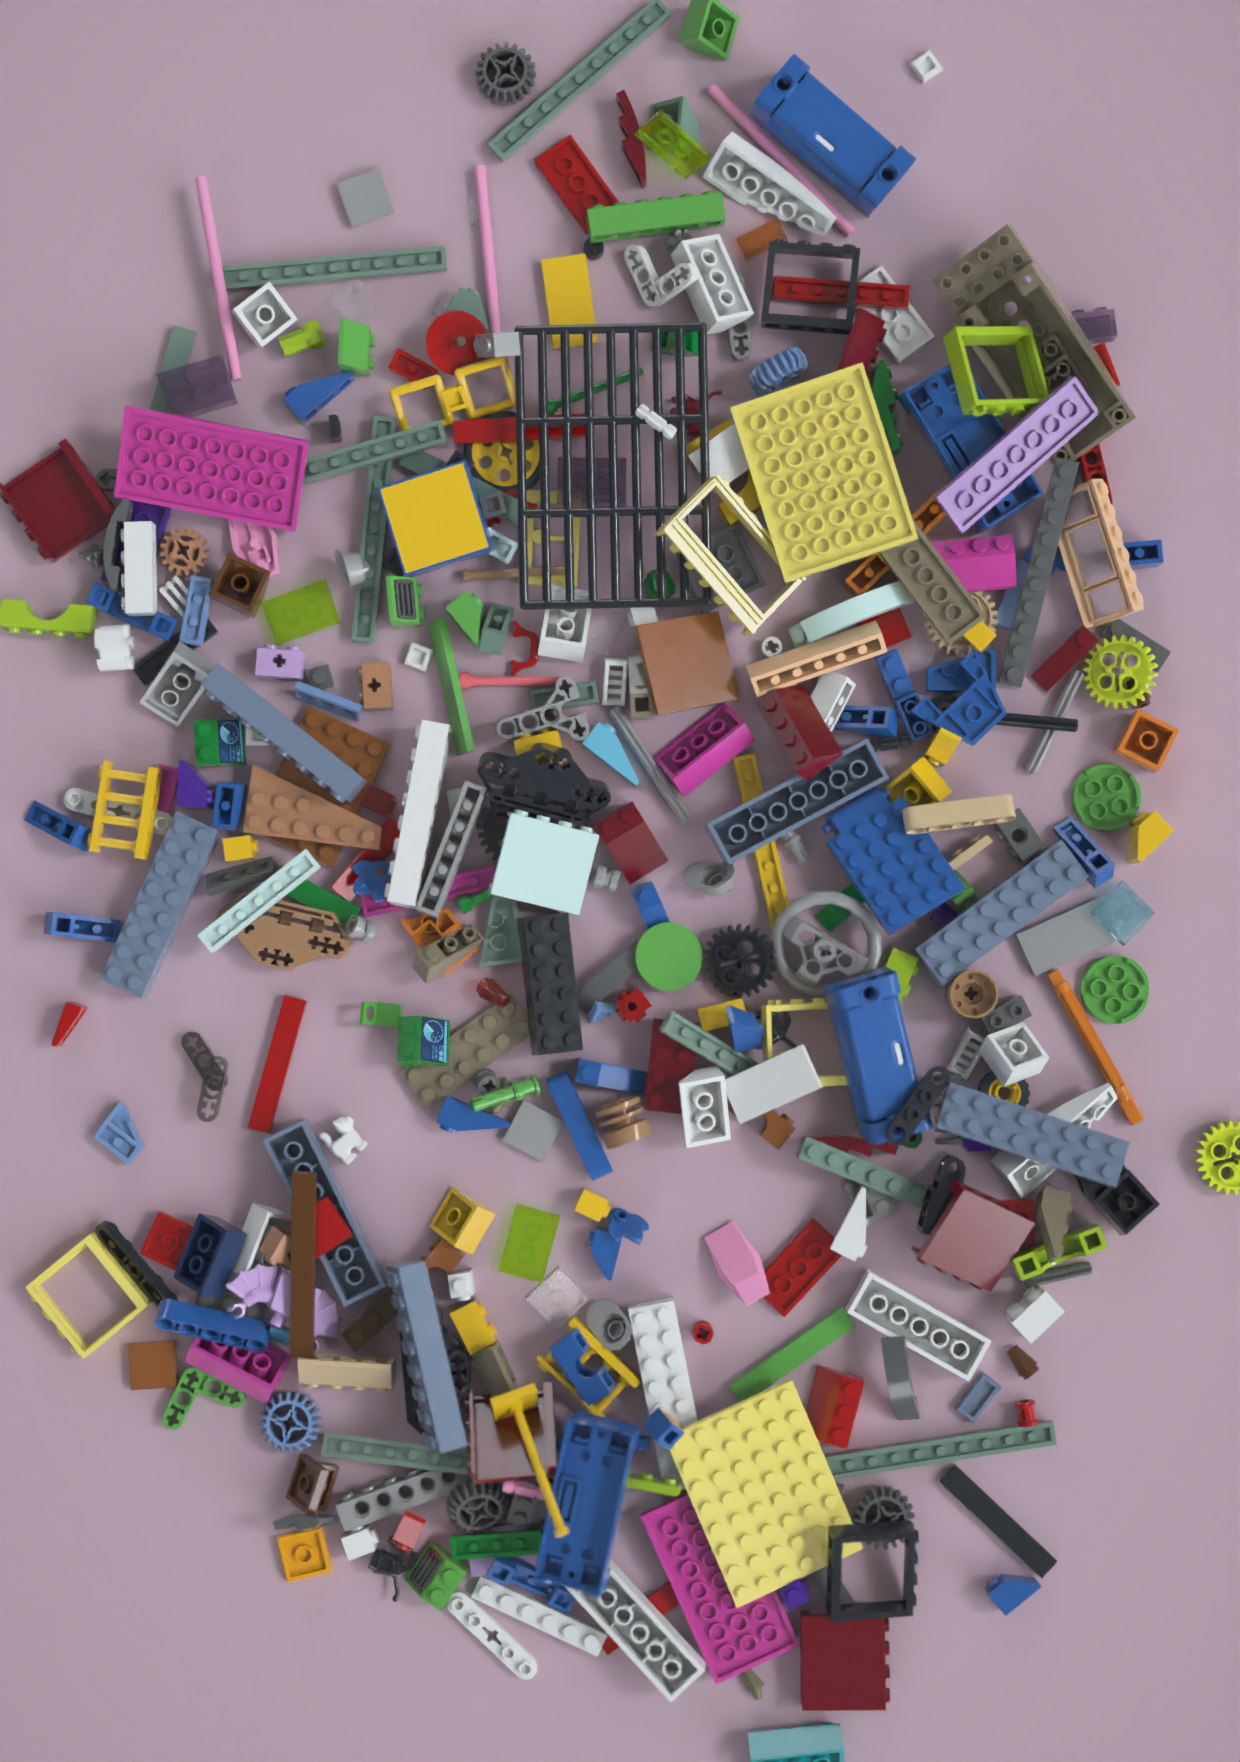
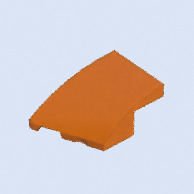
(428, 930)

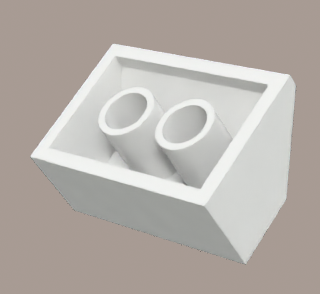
(704, 1107)
(257, 1227)

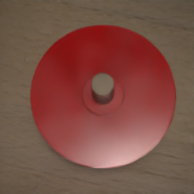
(452, 340)

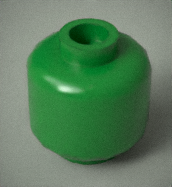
(650, 585)

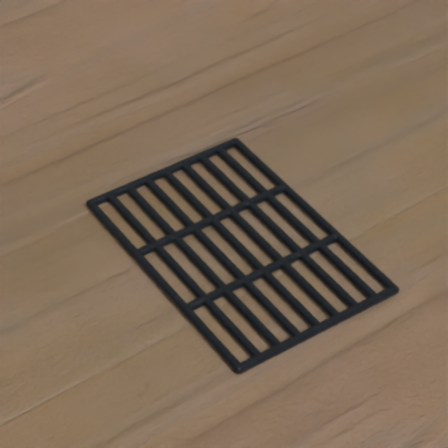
(612, 421)

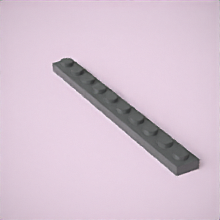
(1038, 572)

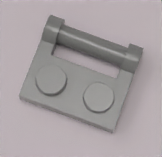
(879, 1203)

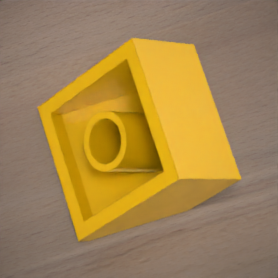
(919, 785)
(1146, 835)
(461, 1220)

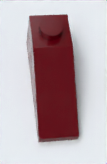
(1064, 658)

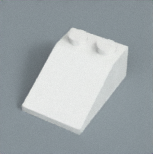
(565, 630)

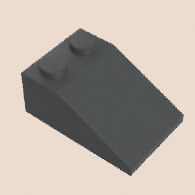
(527, 1510)

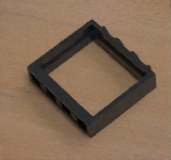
(809, 323)
(865, 1533)

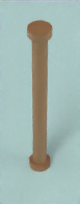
(508, 573)

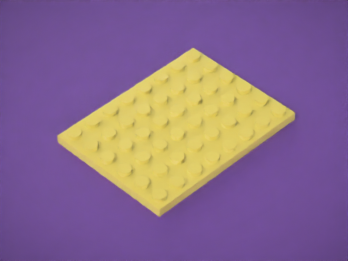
(824, 473)
(762, 1491)

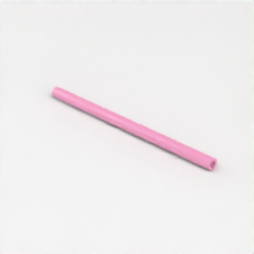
(775, 154)
(487, 249)
(218, 278)

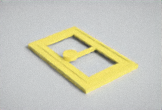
(535, 536)

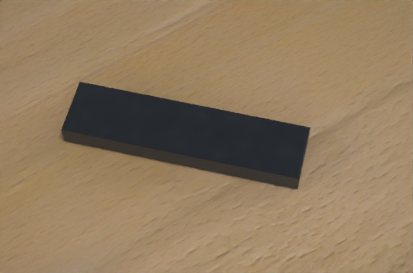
(151, 664)

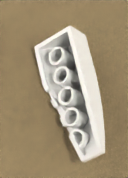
(762, 183)
(1024, 1174)

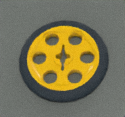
(477, 451)

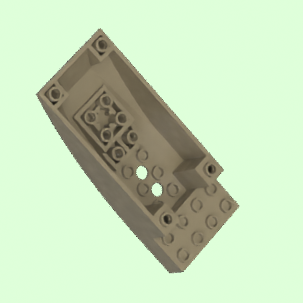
(996, 275)

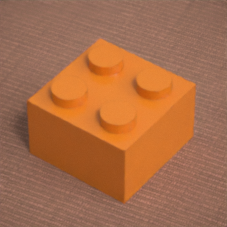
(1145, 741)

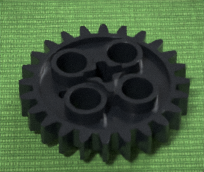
(491, 831)
(745, 979)

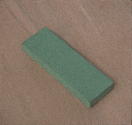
(587, 691)

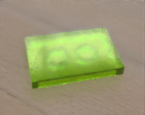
(673, 144)
(301, 612)
(529, 1243)

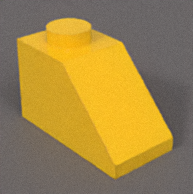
(941, 747)

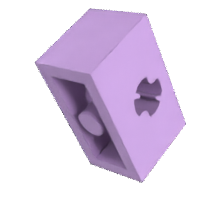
(267, 667)

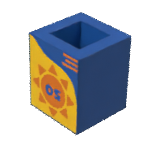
(663, 1428)

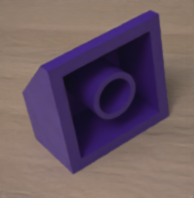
(193, 789)

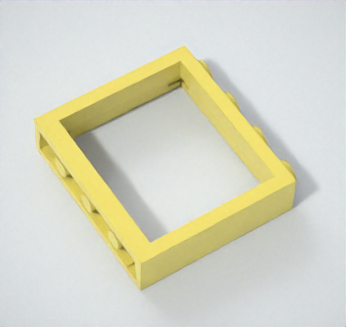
(794, 1005)
(53, 1312)

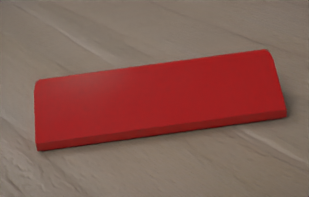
(345, 883)

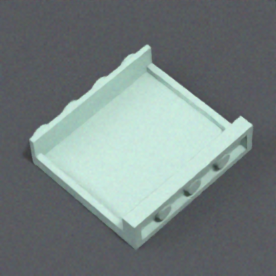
(544, 862)

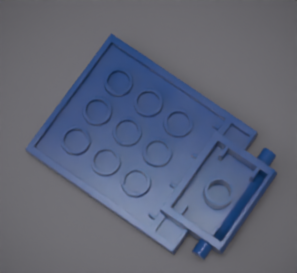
(892, 870)

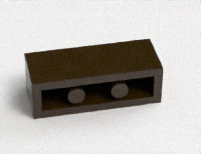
(370, 1322)

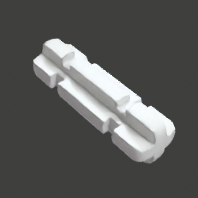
(656, 421)

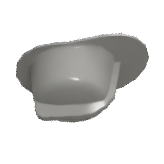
(351, 567)
(711, 877)
(609, 1324)

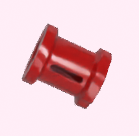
(706, 1326)
(1026, 1413)

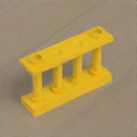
(143, 824)
(610, 1362)

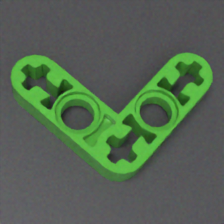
(202, 1387)

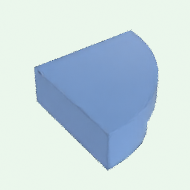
(601, 1010)

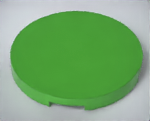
(1106, 797)
(668, 956)
(1114, 989)

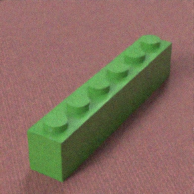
(655, 217)

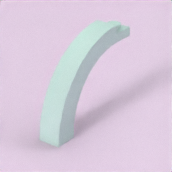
(849, 613)

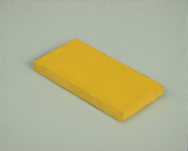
(568, 295)

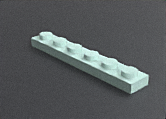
(259, 901)

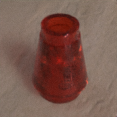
(492, 992)

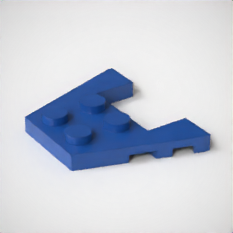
(972, 712)

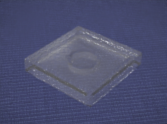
(557, 1298)

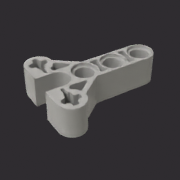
(562, 722)

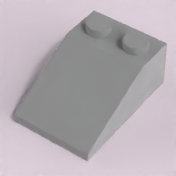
(177, 684)

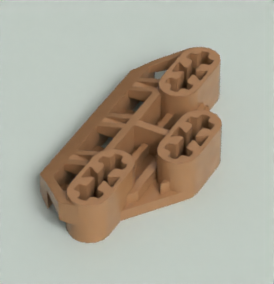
(290, 936)

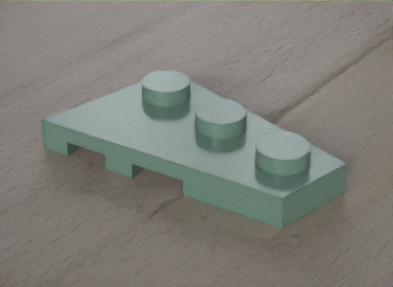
(502, 934)

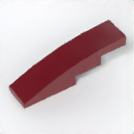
(631, 146)
(854, 1143)

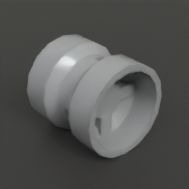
(607, 878)
(361, 929)

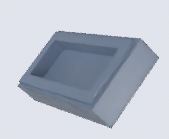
(978, 1397)

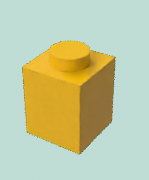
(240, 848)
(593, 1205)

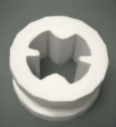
(774, 640)

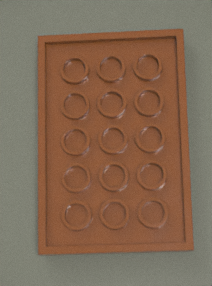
(353, 747)

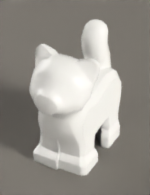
(350, 1138)

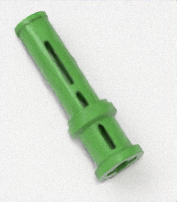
(515, 1091)

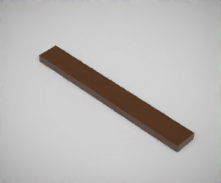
(303, 1264)

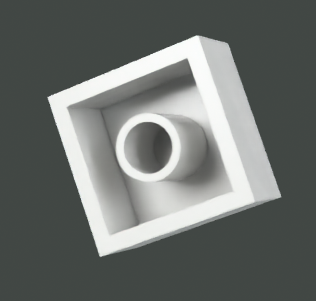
(264, 315)
(1013, 1054)
(1033, 1313)

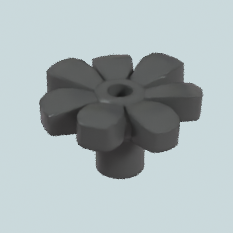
(676, 237)
(93, 554)

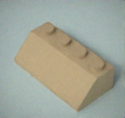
(347, 1370)

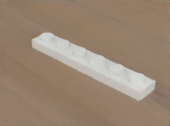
(540, 1615)

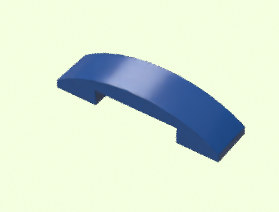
(110, 603)
(522, 1574)

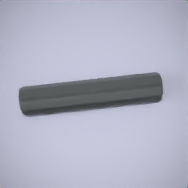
(1060, 1274)

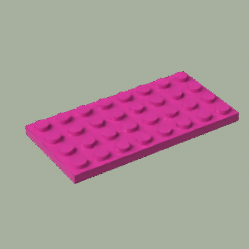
(211, 468)
(727, 1635)

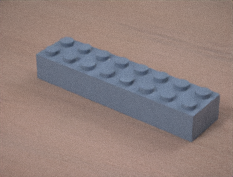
(278, 729)
(795, 803)
(160, 905)
(999, 913)
(1031, 1134)
(351, 1263)
(426, 1356)

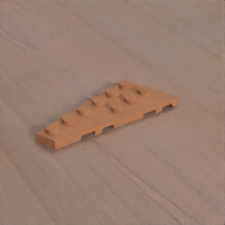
(291, 812)

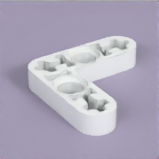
(659, 285)

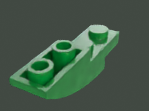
(885, 399)

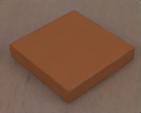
(153, 1365)

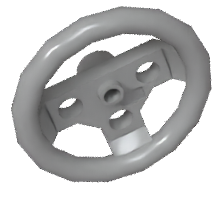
(790, 925)

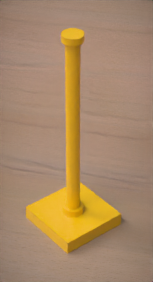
(515, 1404)

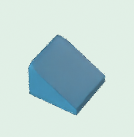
(280, 1335)

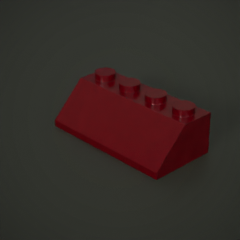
(863, 341)
(800, 730)

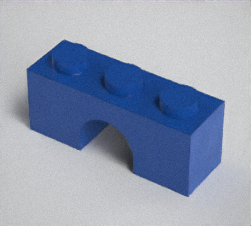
(590, 1384)

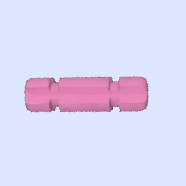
(523, 1488)

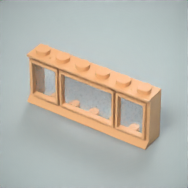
(1097, 557)

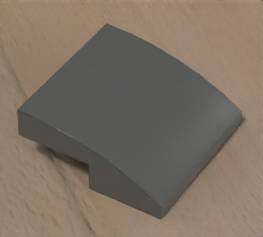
(304, 1522)

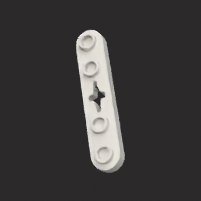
(86, 801)
(509, 1651)

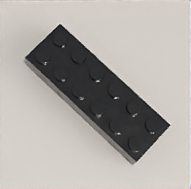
(550, 984)

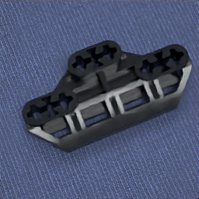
(542, 778)
(452, 1348)

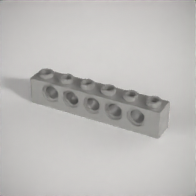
(451, 850)
(352, 1517)

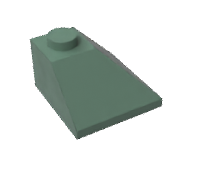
(680, 112)

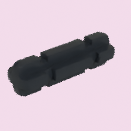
(890, 743)

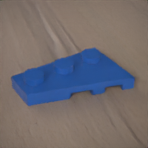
(953, 679)

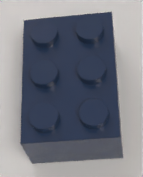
(209, 1256)

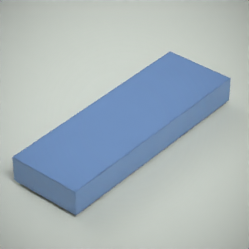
(1010, 598)
(196, 611)
(328, 701)

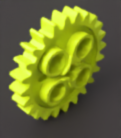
(1099, 671)
(1226, 1138)

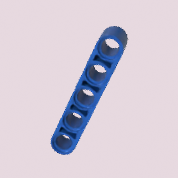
(579, 1125)
(212, 1325)

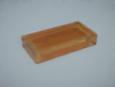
(758, 239)

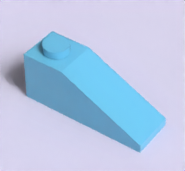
(607, 747)

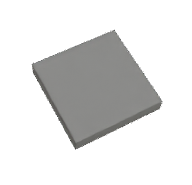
(365, 198)
(533, 1130)

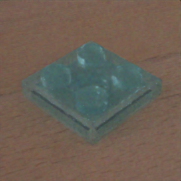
(1122, 913)

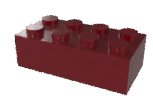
(666, 1068)

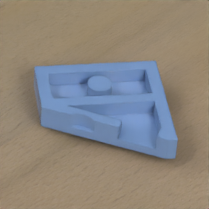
(120, 1134)

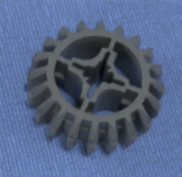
(496, 88)
(477, 1505)
(893, 1513)

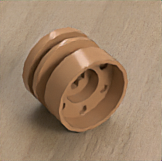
(980, 1003)
(622, 1121)

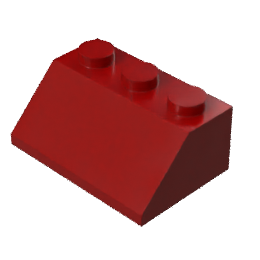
(834, 1405)

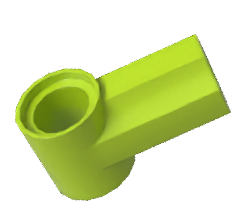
(309, 337)

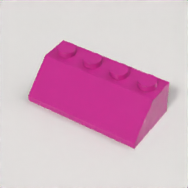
(981, 561)
(704, 748)
(244, 1369)

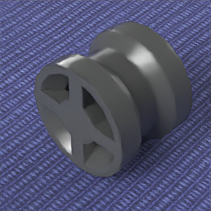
(483, 1077)

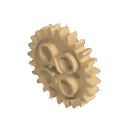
(962, 643)

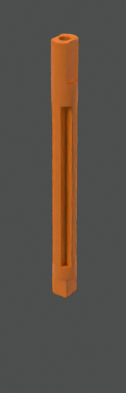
(1095, 1047)

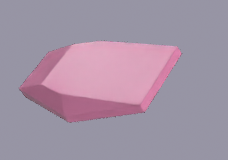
(255, 545)
(738, 1263)

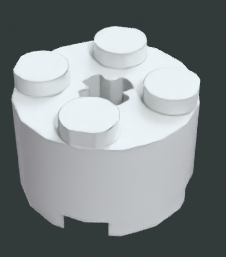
(114, 647)

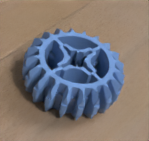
(778, 371)
(300, 1424)

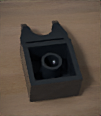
(939, 1193)
(1108, 1200)

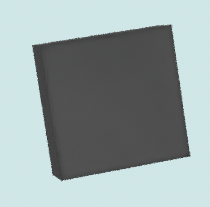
(335, 428)

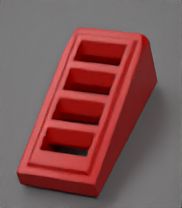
(70, 1017)

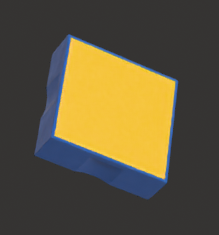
(436, 519)

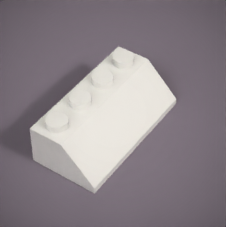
(717, 291)

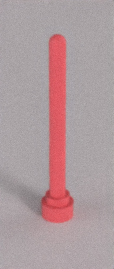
(468, 681)

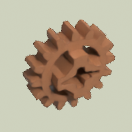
(192, 548)

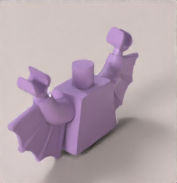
(274, 1288)

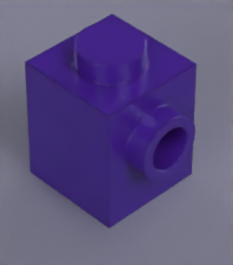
(795, 1593)

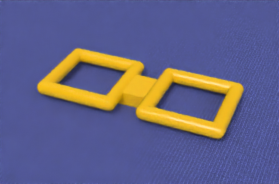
(458, 395)

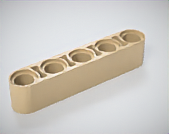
(958, 814)

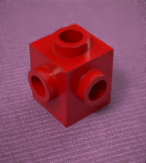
(637, 997)

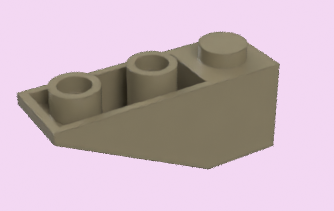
(640, 697)
(446, 952)
(1051, 1217)

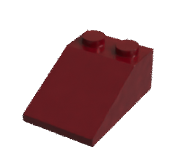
(631, 843)

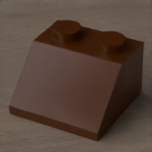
(240, 585)

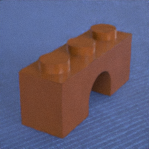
(776, 1129)
(443, 1256)

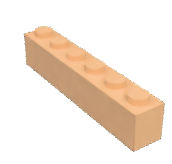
(816, 658)

